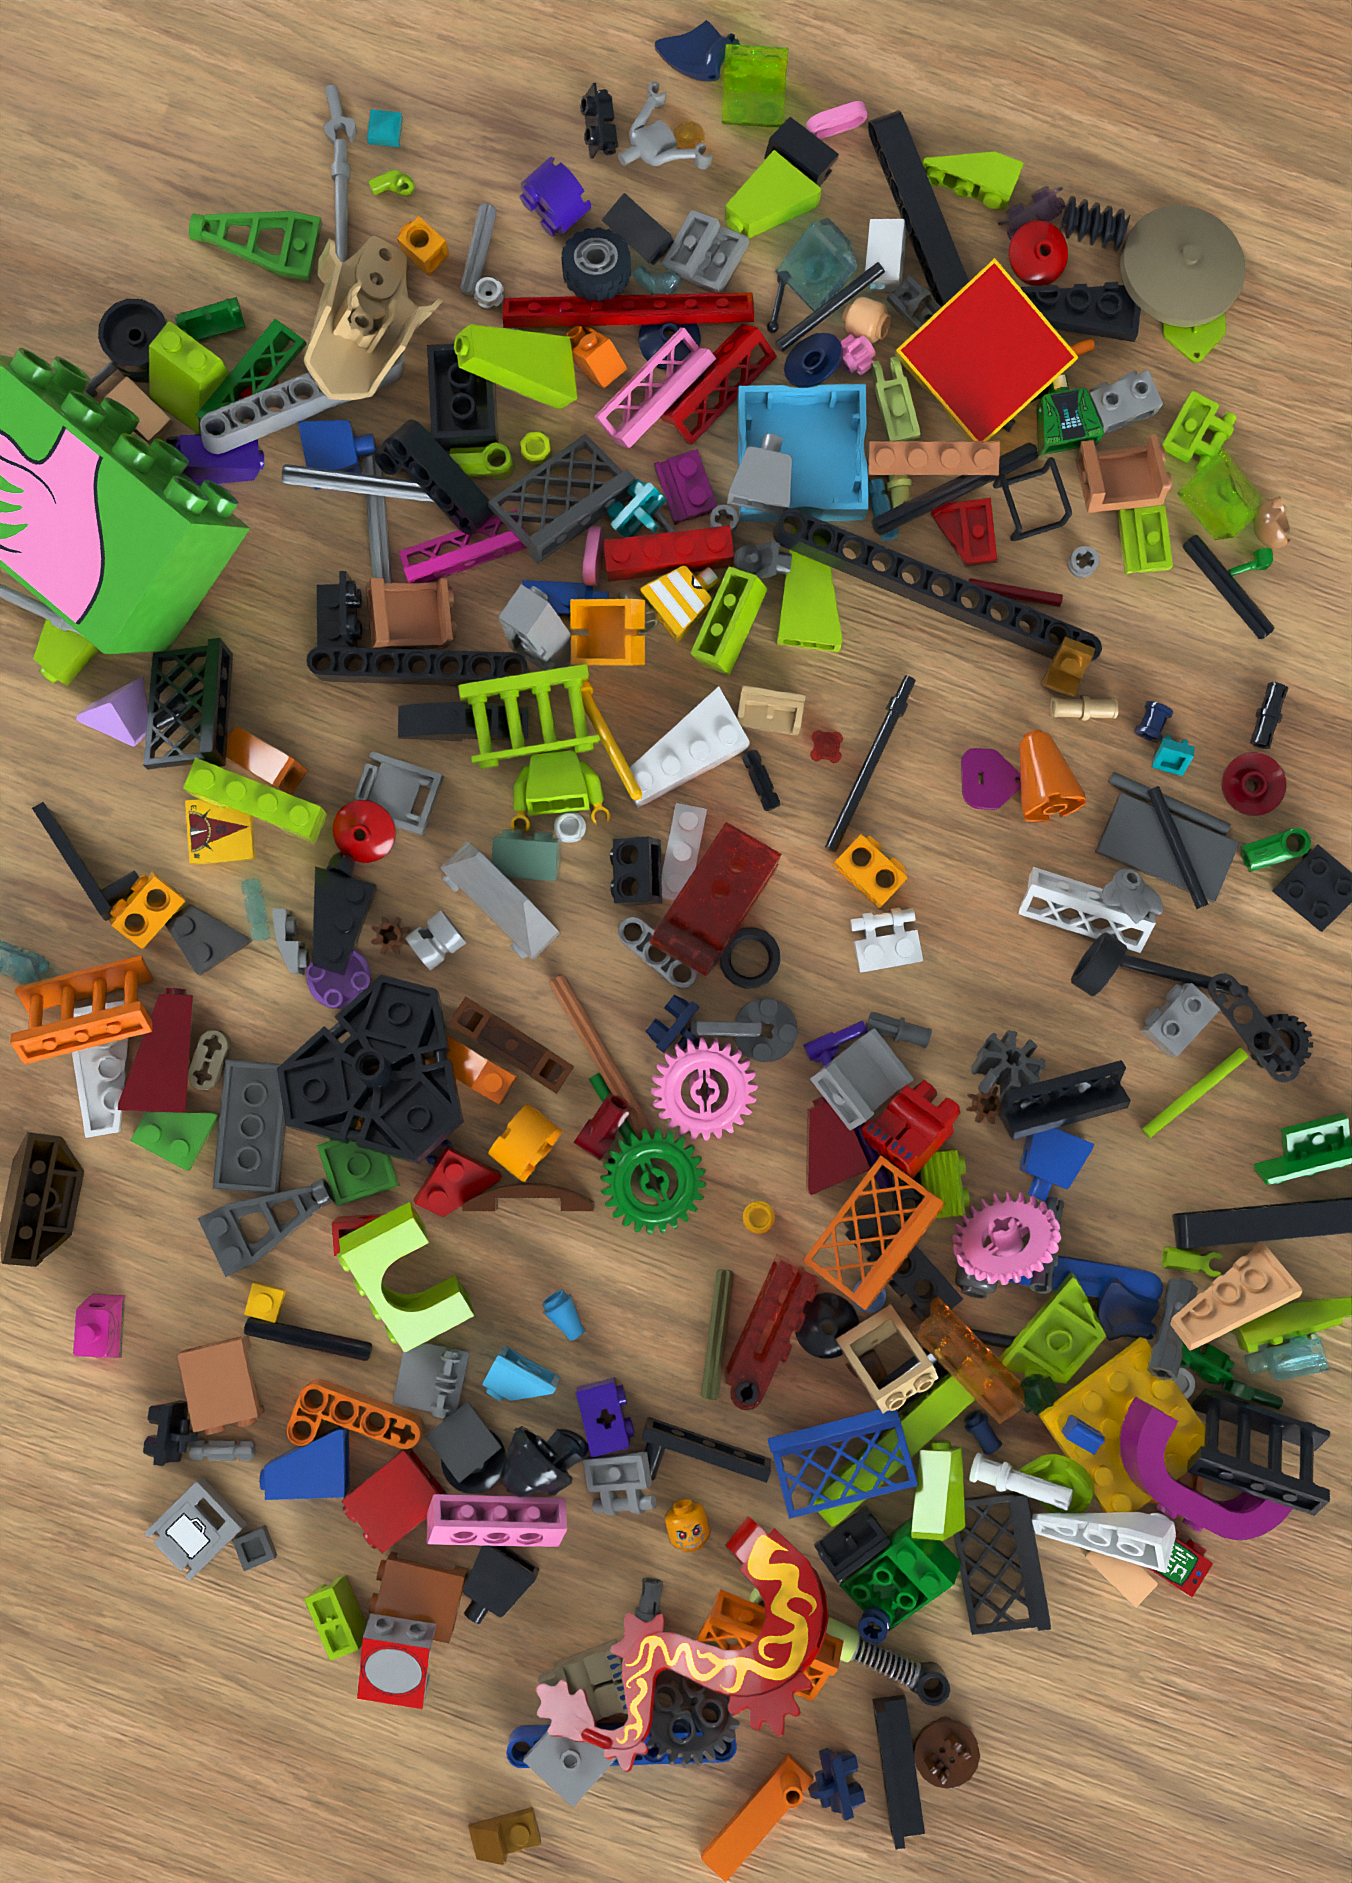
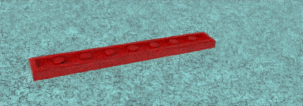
(628, 310)

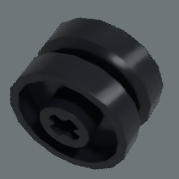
(127, 333)

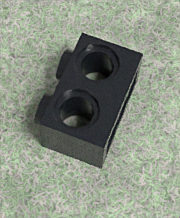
(644, 870)

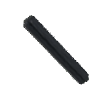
(1228, 587)
(308, 1338)

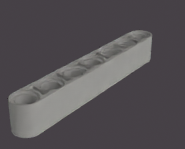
(266, 421)

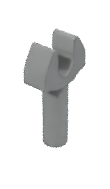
(338, 120)

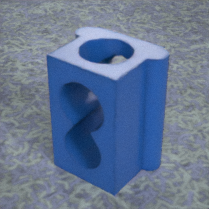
(1083, 1434)

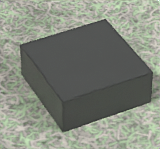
(254, 1547)

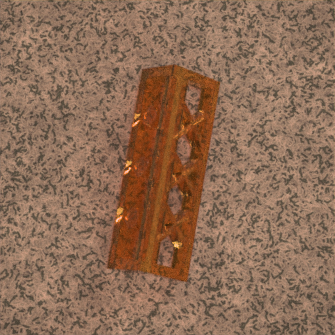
(970, 1362)

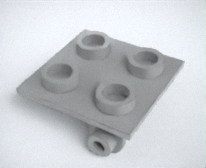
(431, 1379)

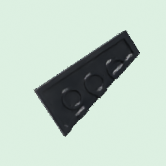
(1088, 310)

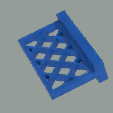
(835, 1432)

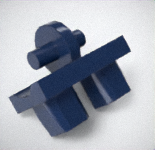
(663, 1035)
(832, 1784)

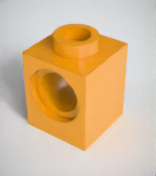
(430, 255)

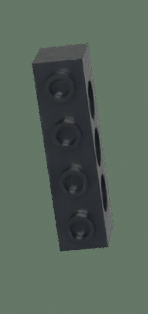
(918, 1265)

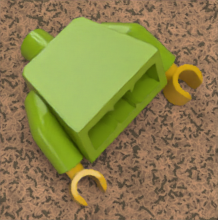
(556, 785)

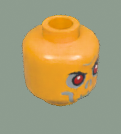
(687, 1525)

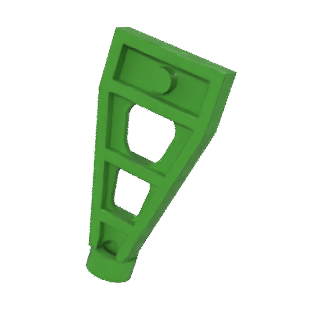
(298, 246)

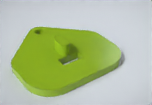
(1195, 339)

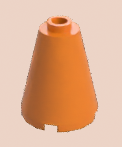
(1046, 779)

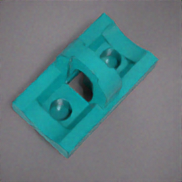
(631, 518)

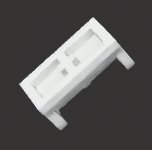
(887, 247)

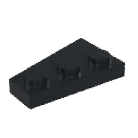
(338, 918)

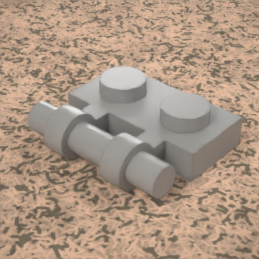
(616, 1473)

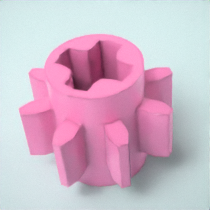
(856, 355)

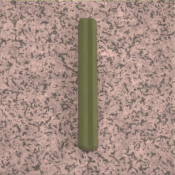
(717, 1334)

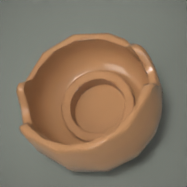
(1272, 524)

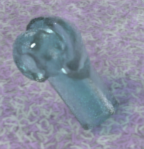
(656, 284)

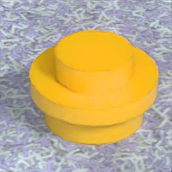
(758, 1217)

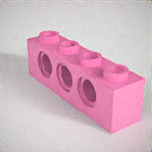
(496, 1520)

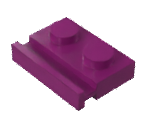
(685, 486)

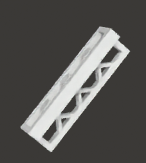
(1084, 899)

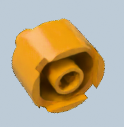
(525, 1142)

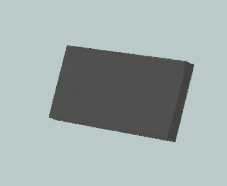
(1138, 841)
(250, 1129)

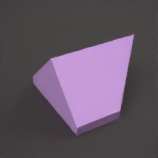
(120, 713)

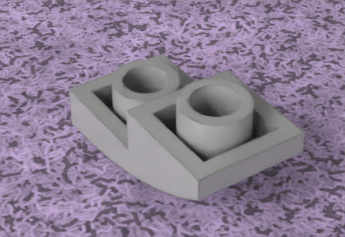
(293, 952)

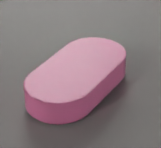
(837, 119)
(593, 556)

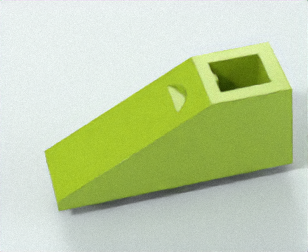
(981, 176)

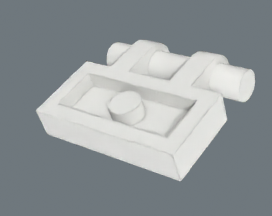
(888, 950)

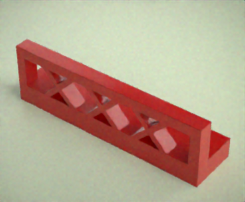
(728, 356)

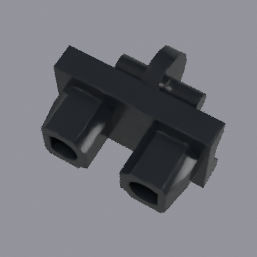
(172, 1432)

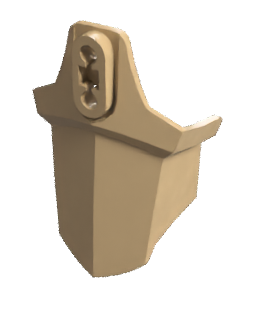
(361, 323)

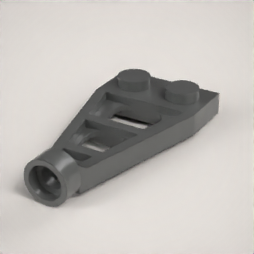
(229, 1239)

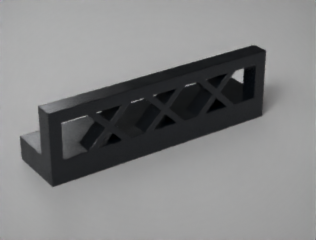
(1065, 1100)
(898, 1768)

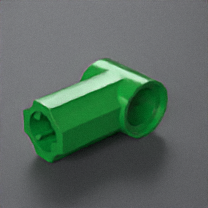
(1274, 849)

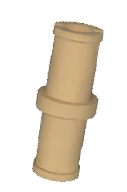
(1084, 708)

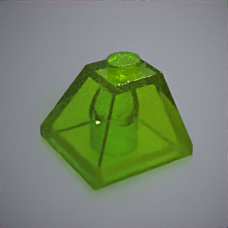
(1221, 497)

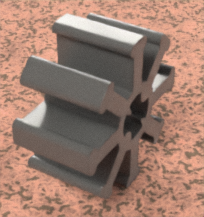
(1006, 1064)

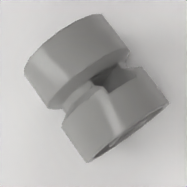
(435, 940)

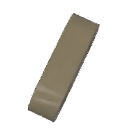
(201, 1058)

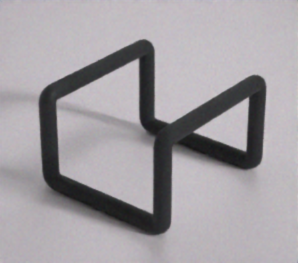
(1001, 481)

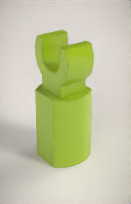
(1189, 1260)

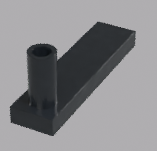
(101, 899)
(667, 1436)

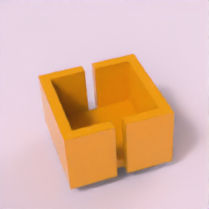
(612, 631)

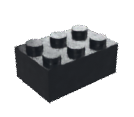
(460, 402)

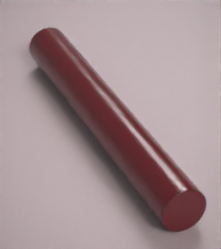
(1020, 593)

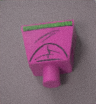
(99, 1328)

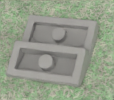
(705, 252)

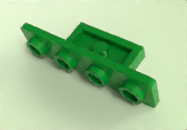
(1309, 1149)

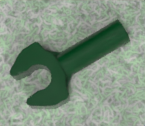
(1250, 1393)

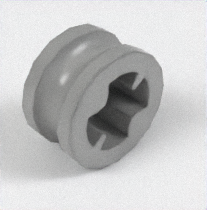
(730, 514)
(1079, 553)

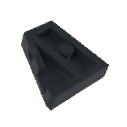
(204, 938)

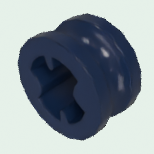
(879, 1617)

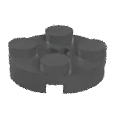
(783, 1033)

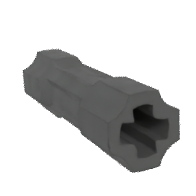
(1167, 1351)

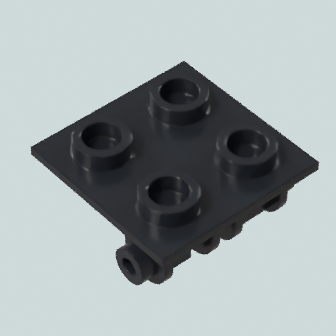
(1317, 888)

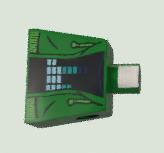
(1066, 418)

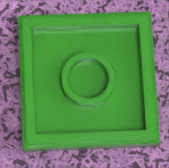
(356, 1171)

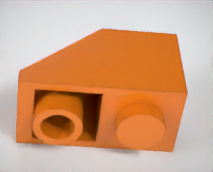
(595, 355)

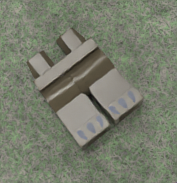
(596, 1673)

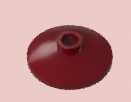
(1268, 782)

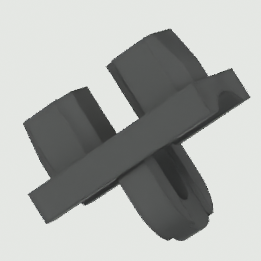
(907, 301)

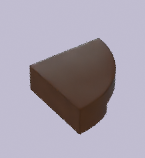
(872, 1365)

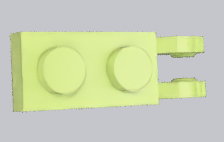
(895, 403)

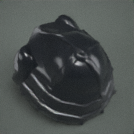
(540, 1464)

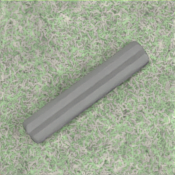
(478, 249)

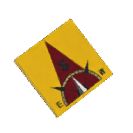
(218, 833)

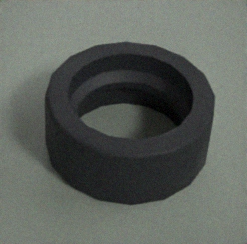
(1099, 964)
(772, 966)

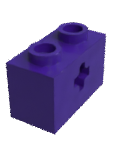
(604, 1436)

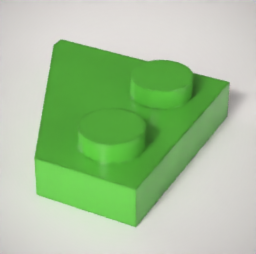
(175, 1135)

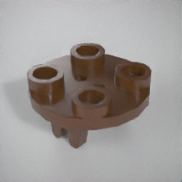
(935, 1764)

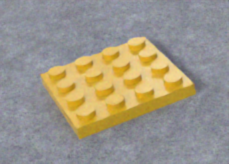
(1103, 1404)

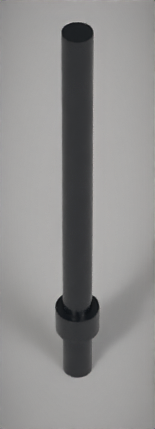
(896, 707)

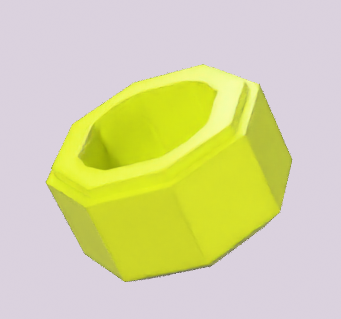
(535, 448)

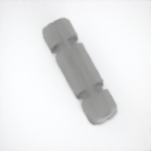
(222, 1450)

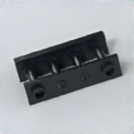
(1252, 1478)

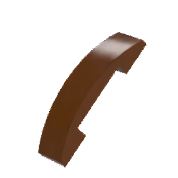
(511, 1044)
(569, 1199)

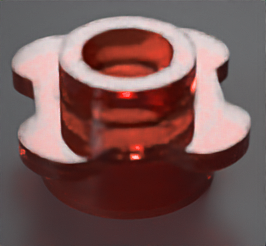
(833, 740)

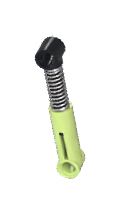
(912, 1674)

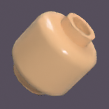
(867, 319)

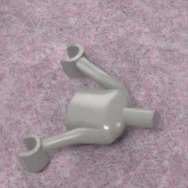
(656, 142)

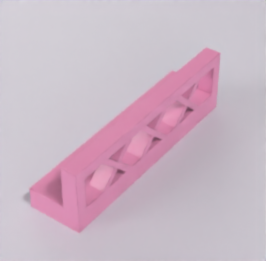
(664, 394)

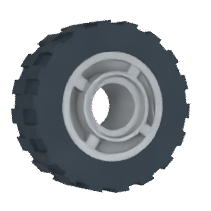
(596, 264)

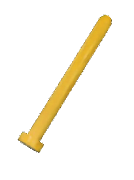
(609, 742)

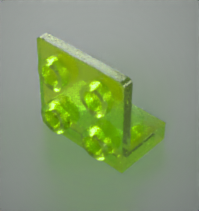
(754, 85)

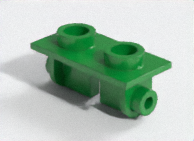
(211, 319)
(1211, 1365)

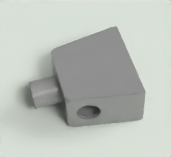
(763, 478)

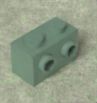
(527, 856)

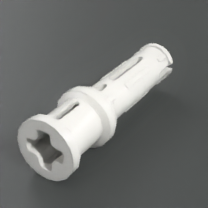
(1005, 1477)

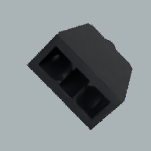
(497, 1581)

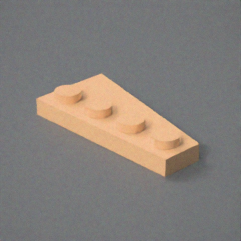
(1242, 1294)

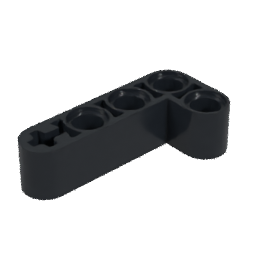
(436, 474)

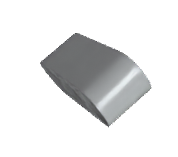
(641, 948)

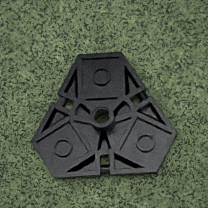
(405, 1103)

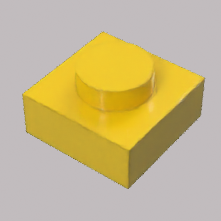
(265, 1302)

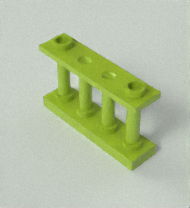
(540, 684)

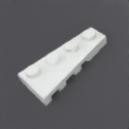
(100, 1081)

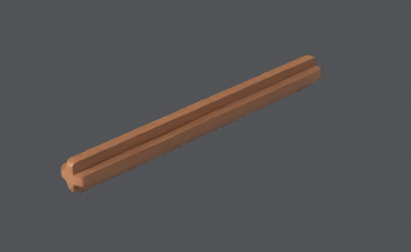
(599, 1052)

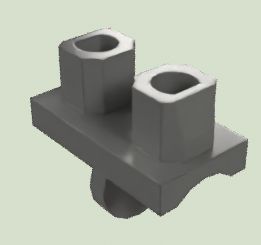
(763, 560)

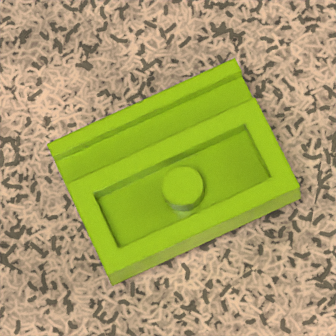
(1145, 539)

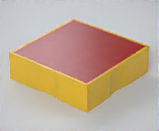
(986, 354)

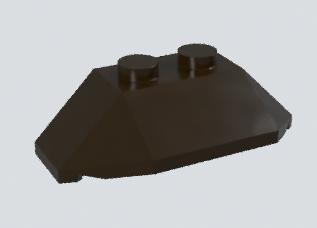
(39, 1200)

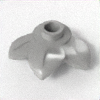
(1132, 894)

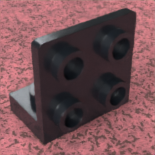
(338, 613)

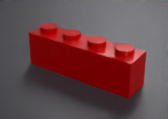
(665, 552)

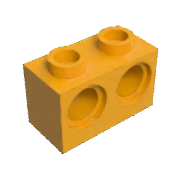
(865, 876)
(154, 914)

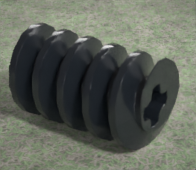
(1094, 223)

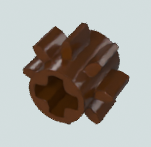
(381, 939)
(977, 1107)

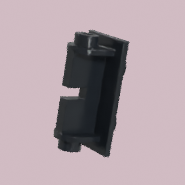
(597, 108)

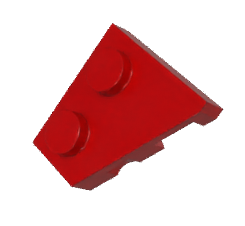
(969, 530)
(454, 1182)

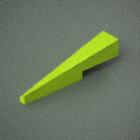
(1293, 1320)

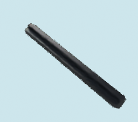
(950, 491)

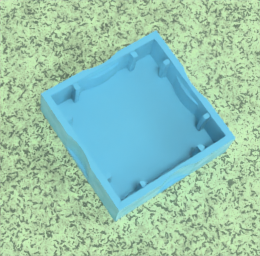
(823, 434)

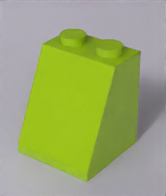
(182, 374)

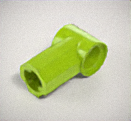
(478, 460)

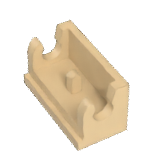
(770, 710)

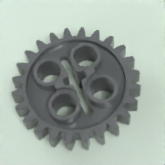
(666, 1717)

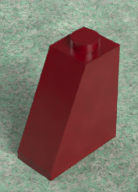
(831, 1149)

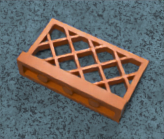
(898, 1249)
(745, 1621)

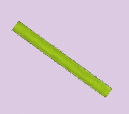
(1194, 1093)

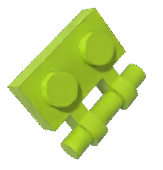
(1190, 426)

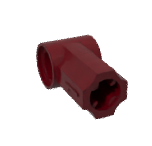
(600, 1131)

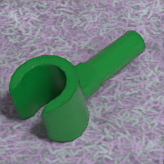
(1262, 561)

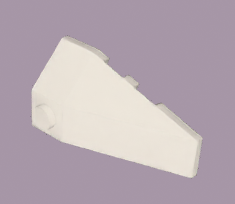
(1122, 1535)

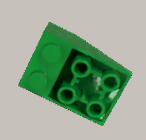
(903, 1575)

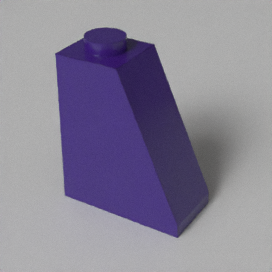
(228, 467)

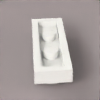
(682, 848)

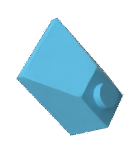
(518, 1377)

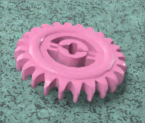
(704, 1058)
(1006, 1227)

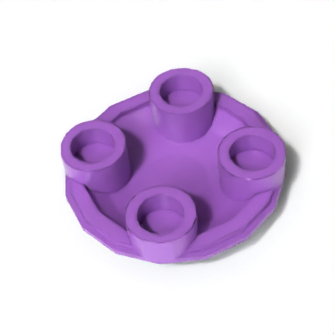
(339, 990)

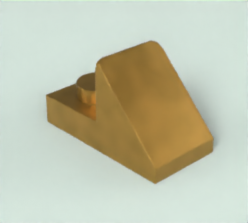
(1068, 667)
(504, 1835)

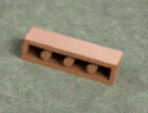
(933, 457)

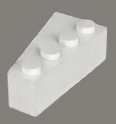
(691, 748)

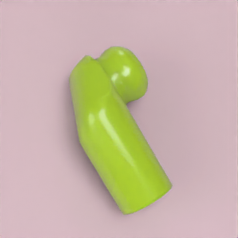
(393, 181)

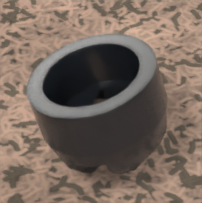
(341, 865)

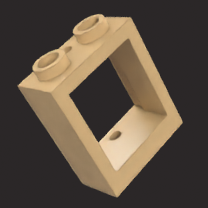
(871, 1333)

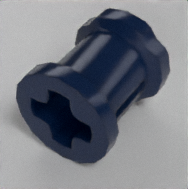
(1153, 721)

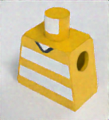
(680, 599)

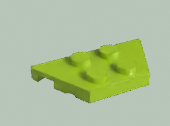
(1057, 1336)

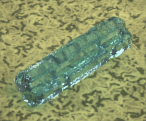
(255, 909)

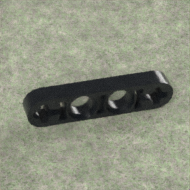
(1256, 1025)

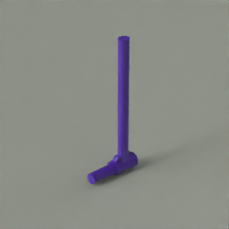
(822, 1051)

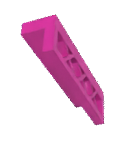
(462, 558)

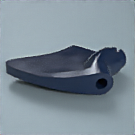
(696, 52)
(1125, 1313)

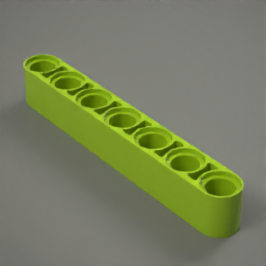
(920, 1424)

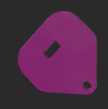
(997, 782)

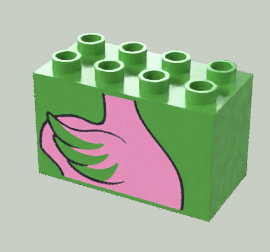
(100, 515)

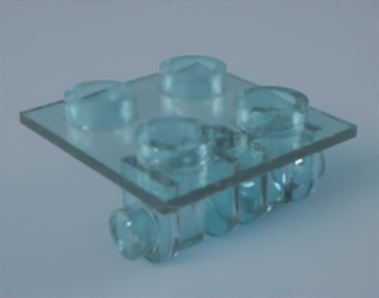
(20, 965)

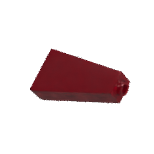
(162, 1061)

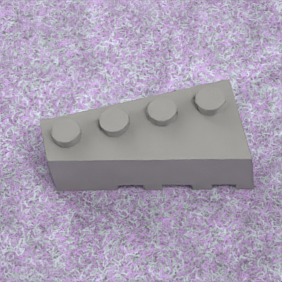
(536, 629)

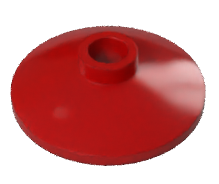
(1026, 256)
(376, 824)

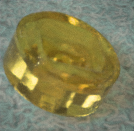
(688, 135)

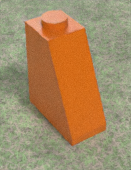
(264, 761)

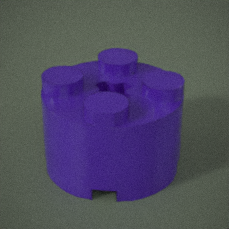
(554, 197)

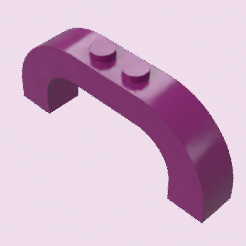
(1142, 1453)

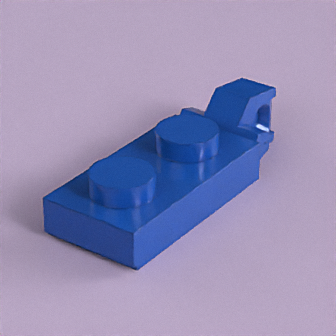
(561, 592)

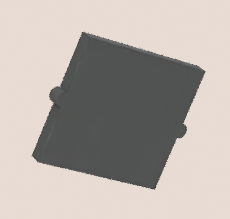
(463, 1442)

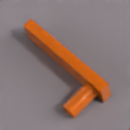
(757, 1817)

